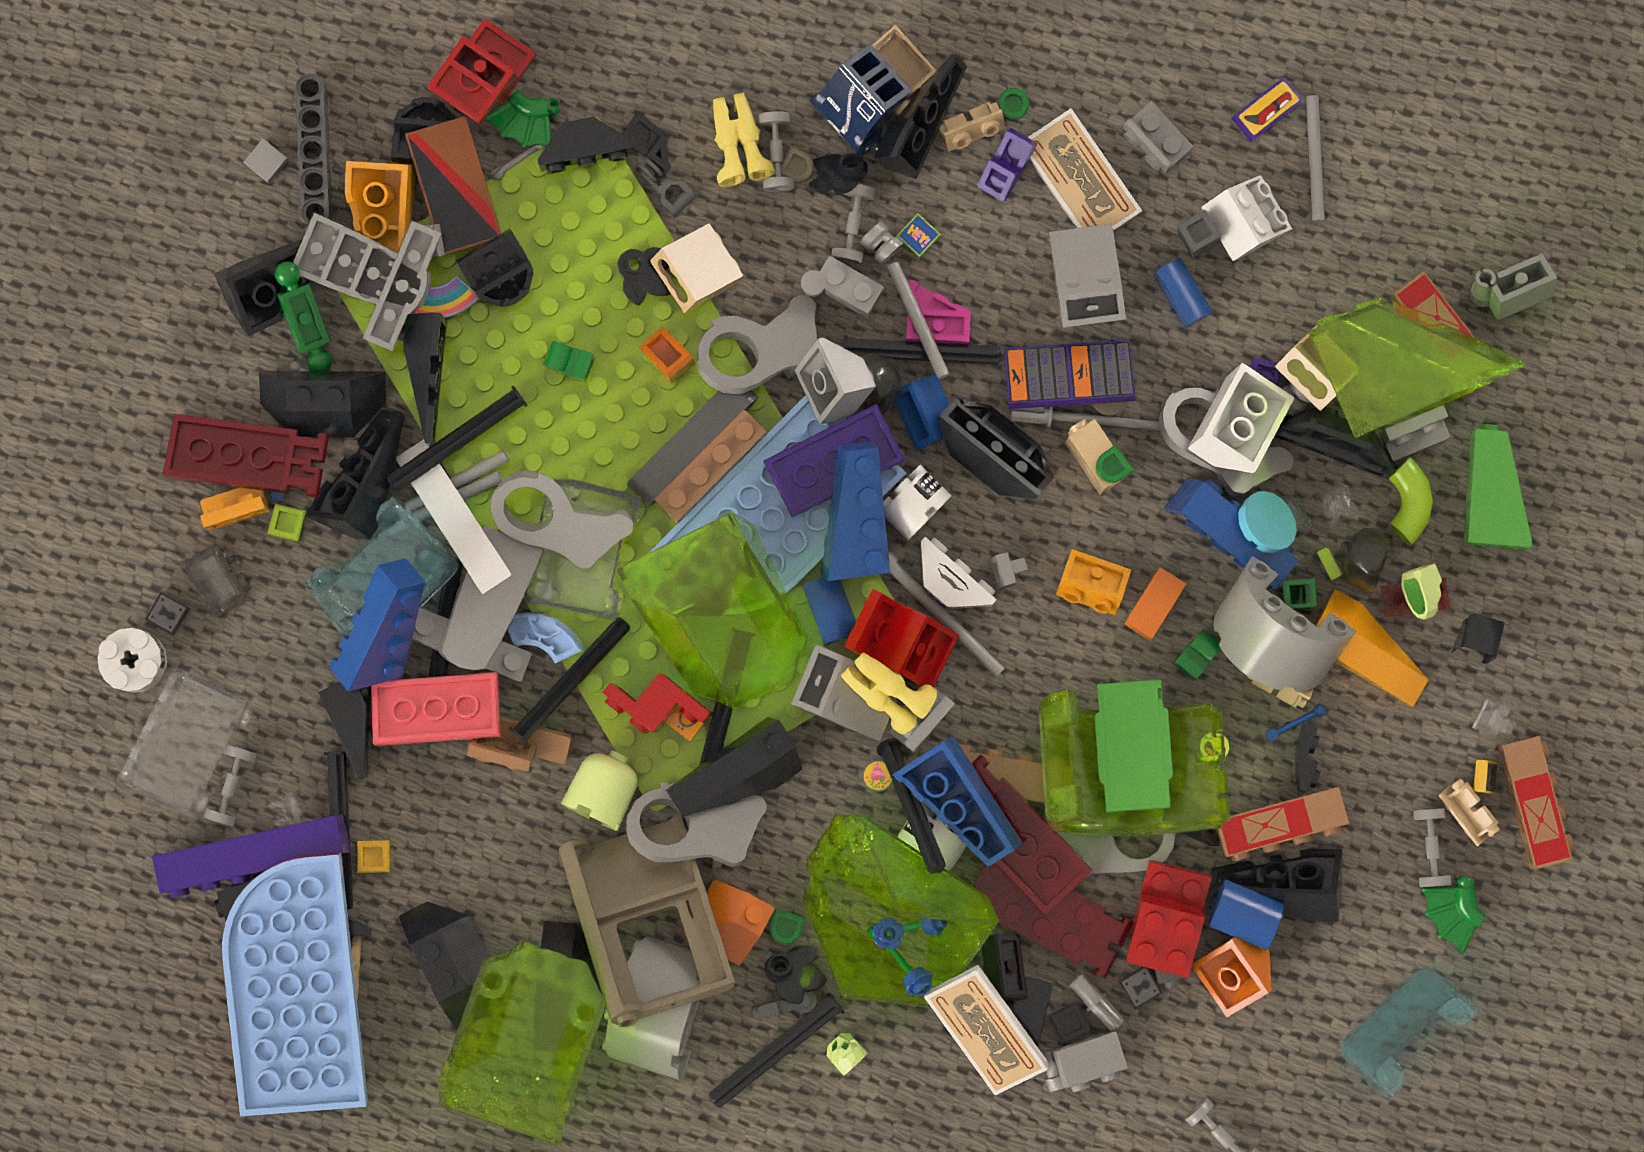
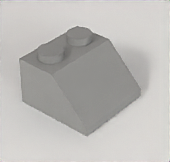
(834, 380)

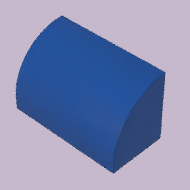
(1182, 293)
(919, 407)
(830, 609)
(1245, 914)

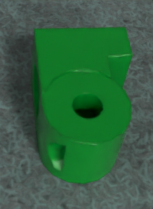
(569, 361)
(1300, 593)
(1198, 654)

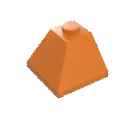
(738, 918)
(1235, 973)

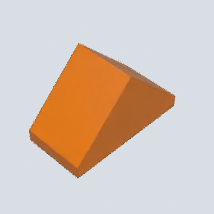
(667, 354)

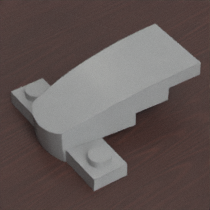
(371, 271)
(479, 621)

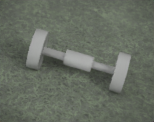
(773, 120)
(847, 254)
(230, 785)
(1432, 848)
(1218, 1131)

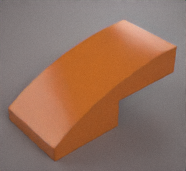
(1155, 603)

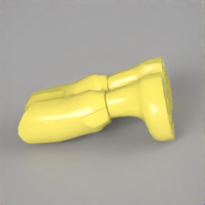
(739, 130)
(876, 685)

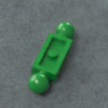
(303, 317)

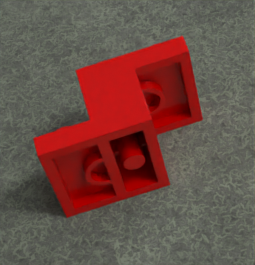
(482, 71)
(902, 639)
(656, 704)
(1168, 918)

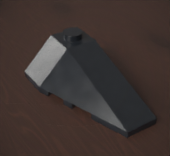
(915, 128)
(362, 486)

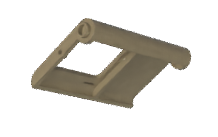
(620, 885)

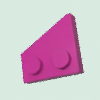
(945, 320)

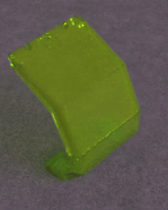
(1077, 798)

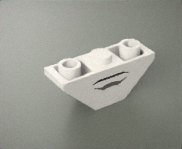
(950, 580)

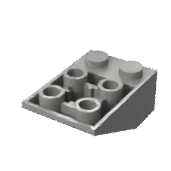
(1087, 275)
(830, 697)

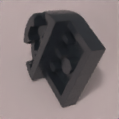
(418, 115)
(498, 270)

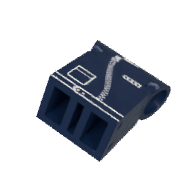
(861, 98)

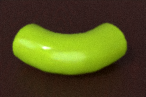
(1415, 503)

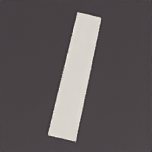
(457, 523)

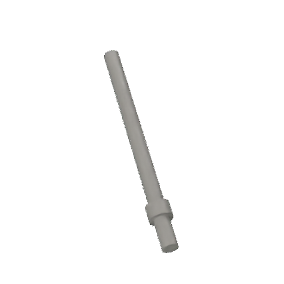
(943, 616)

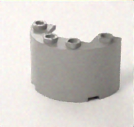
(1274, 640)
(659, 1039)

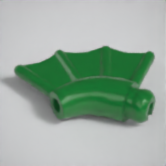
(525, 119)
(1454, 911)

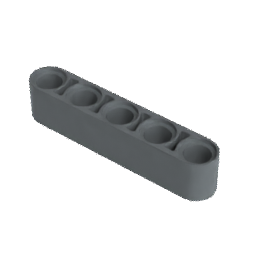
(310, 137)
(688, 443)

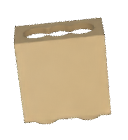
(905, 61)
(700, 266)
(1306, 372)
(1086, 444)

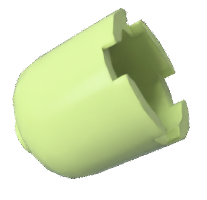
(602, 789)

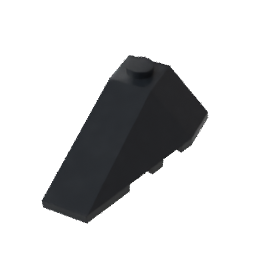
(253, 289)
(424, 351)
(747, 766)
(1304, 884)

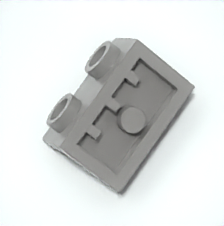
(1157, 137)
(1416, 433)
(924, 726)

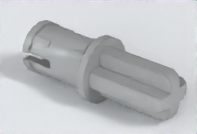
(1097, 1002)

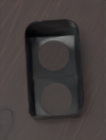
(1480, 635)

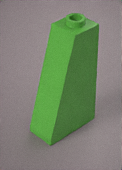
(1494, 497)

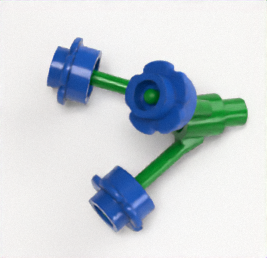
(888, 936)

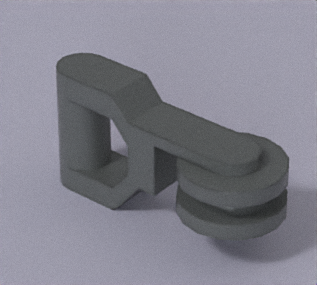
(649, 172)
(781, 1006)

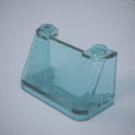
(401, 536)
(1399, 1021)

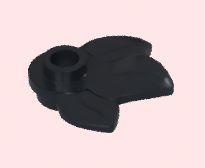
(838, 173)
(645, 278)
(799, 973)

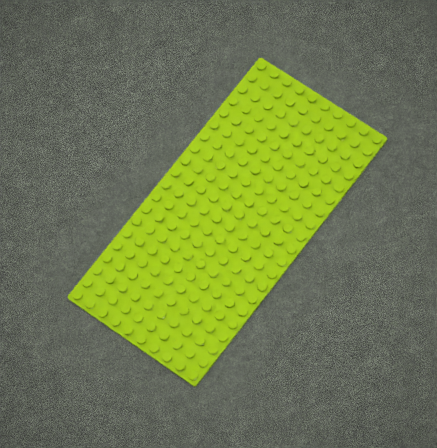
(599, 430)

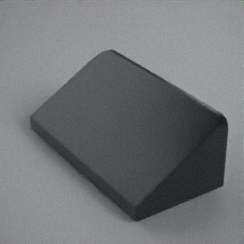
(1005, 965)

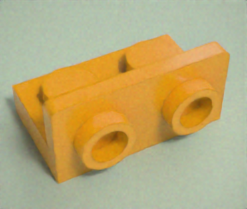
(232, 507)
(1093, 582)

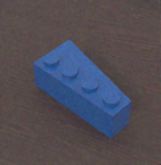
(1215, 516)
(856, 524)
(382, 628)
(961, 800)

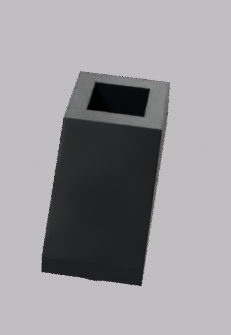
(582, 144)

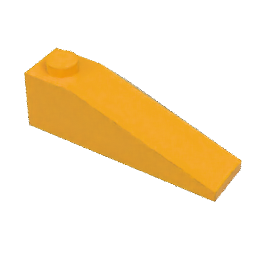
(381, 200)
(1374, 652)

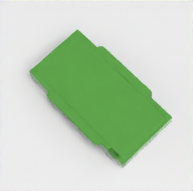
(1133, 746)

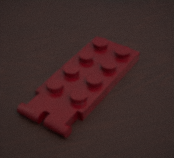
(244, 455)
(1045, 863)
(1071, 929)

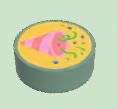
(876, 776)

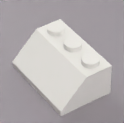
(1241, 421)

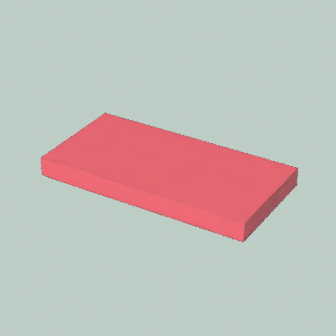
(436, 709)

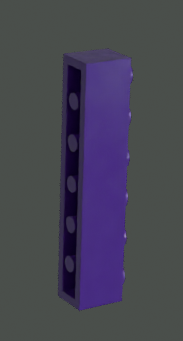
(247, 855)

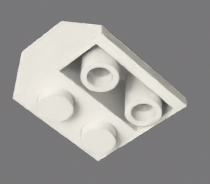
(1247, 217)

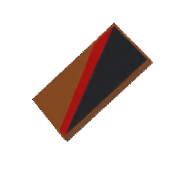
(453, 184)

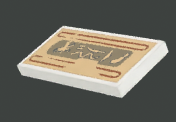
(1081, 175)
(986, 1030)

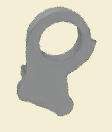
(776, 346)
(1236, 483)
(577, 534)
(712, 833)
(1105, 857)

